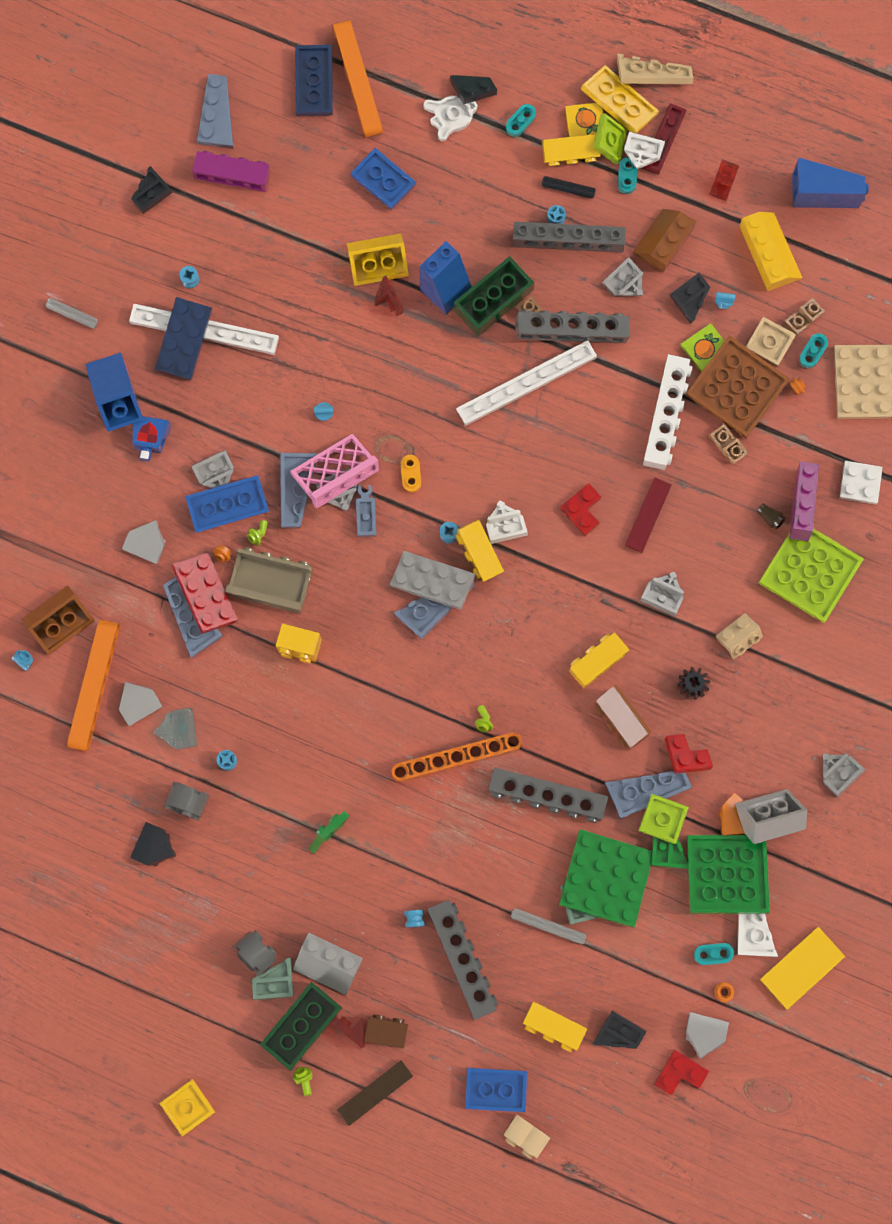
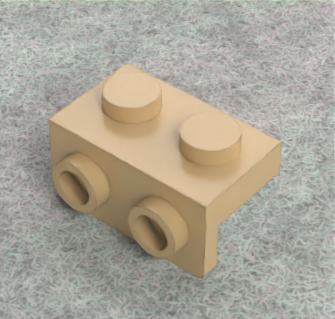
(740, 635)

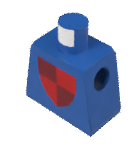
(150, 436)

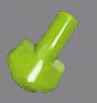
(256, 535)
(484, 723)
(303, 1075)

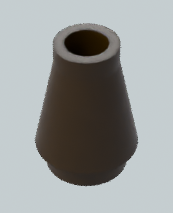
(771, 516)

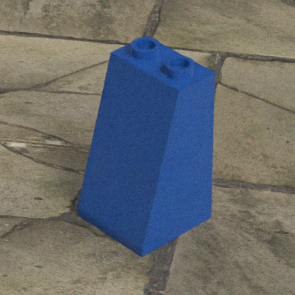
(826, 186)
(444, 277)
(114, 392)

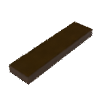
(375, 1093)

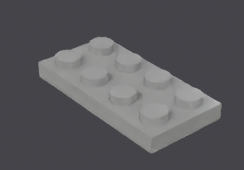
(432, 580)

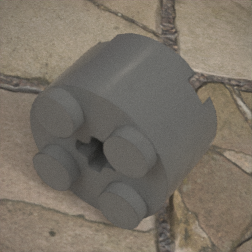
(186, 800)
(254, 952)

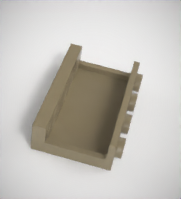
(270, 580)

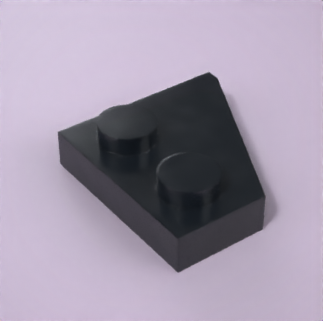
(473, 87)
(150, 191)
(691, 296)
(619, 1032)

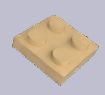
(770, 341)

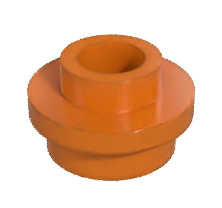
(798, 385)
(222, 553)
(717, 992)

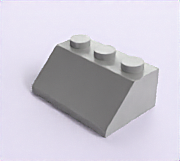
(771, 816)
(327, 963)

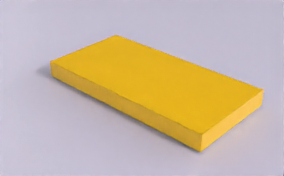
(619, 100)
(802, 968)

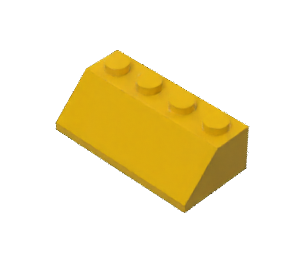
(769, 250)

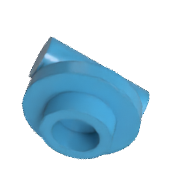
(724, 300)
(323, 411)
(23, 659)

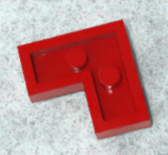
(577, 509)
(685, 760)
(679, 1068)

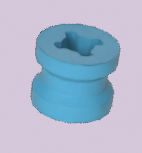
(557, 212)
(189, 281)
(448, 537)
(223, 759)
(414, 918)

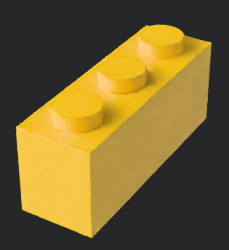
(569, 149)
(479, 550)
(598, 659)
(554, 1027)

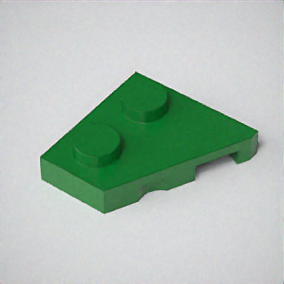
(325, 833)
(668, 854)

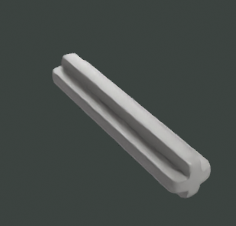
(71, 313)

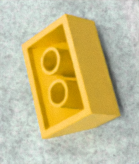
(376, 258)

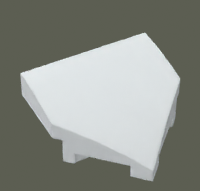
(643, 149)
(505, 524)

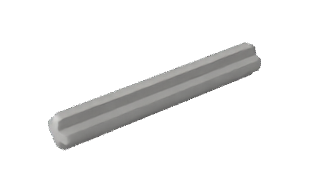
(548, 926)

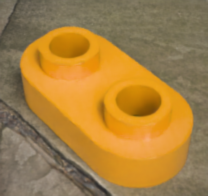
(410, 472)

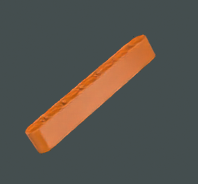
(357, 78)
(93, 685)
(464, 750)

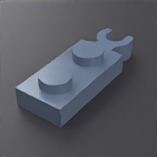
(366, 514)

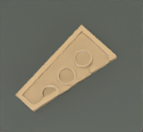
(652, 72)

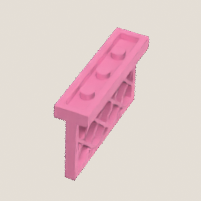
(343, 480)

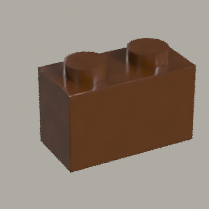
(386, 1032)

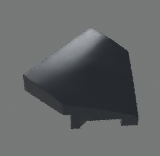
(152, 846)

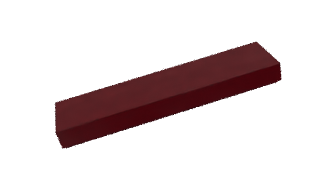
(667, 133)
(648, 515)

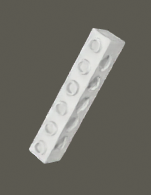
(674, 366)

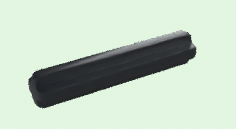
(568, 187)

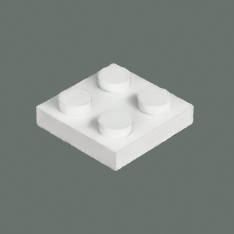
(860, 482)

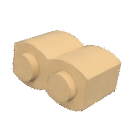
(526, 1136)

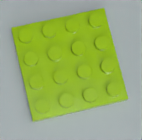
(811, 573)

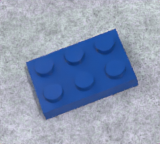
(383, 178)
(496, 1090)

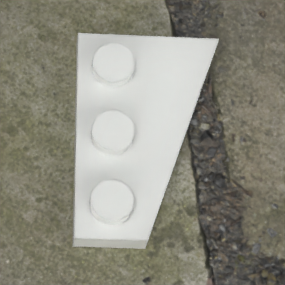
(754, 936)

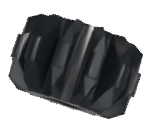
(686, 684)

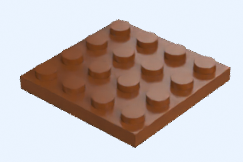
(737, 386)

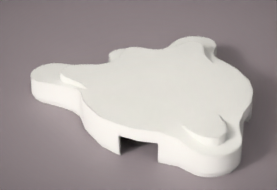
(450, 115)

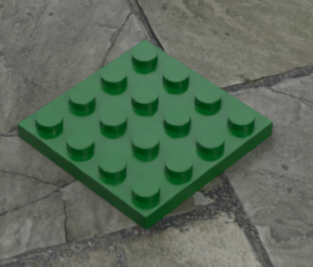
(727, 875)
(606, 878)

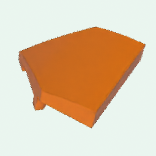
(729, 817)

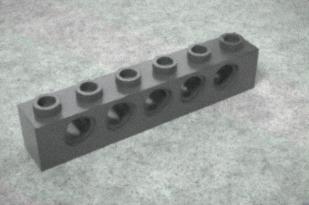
(569, 237)
(526, 331)
(597, 801)
(437, 914)

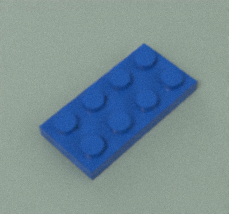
(227, 504)

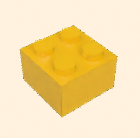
(298, 643)

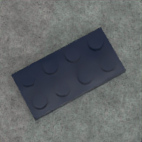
(314, 80)
(183, 338)

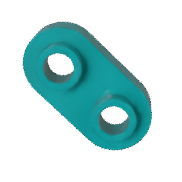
(520, 121)
(627, 174)
(813, 351)
(713, 954)

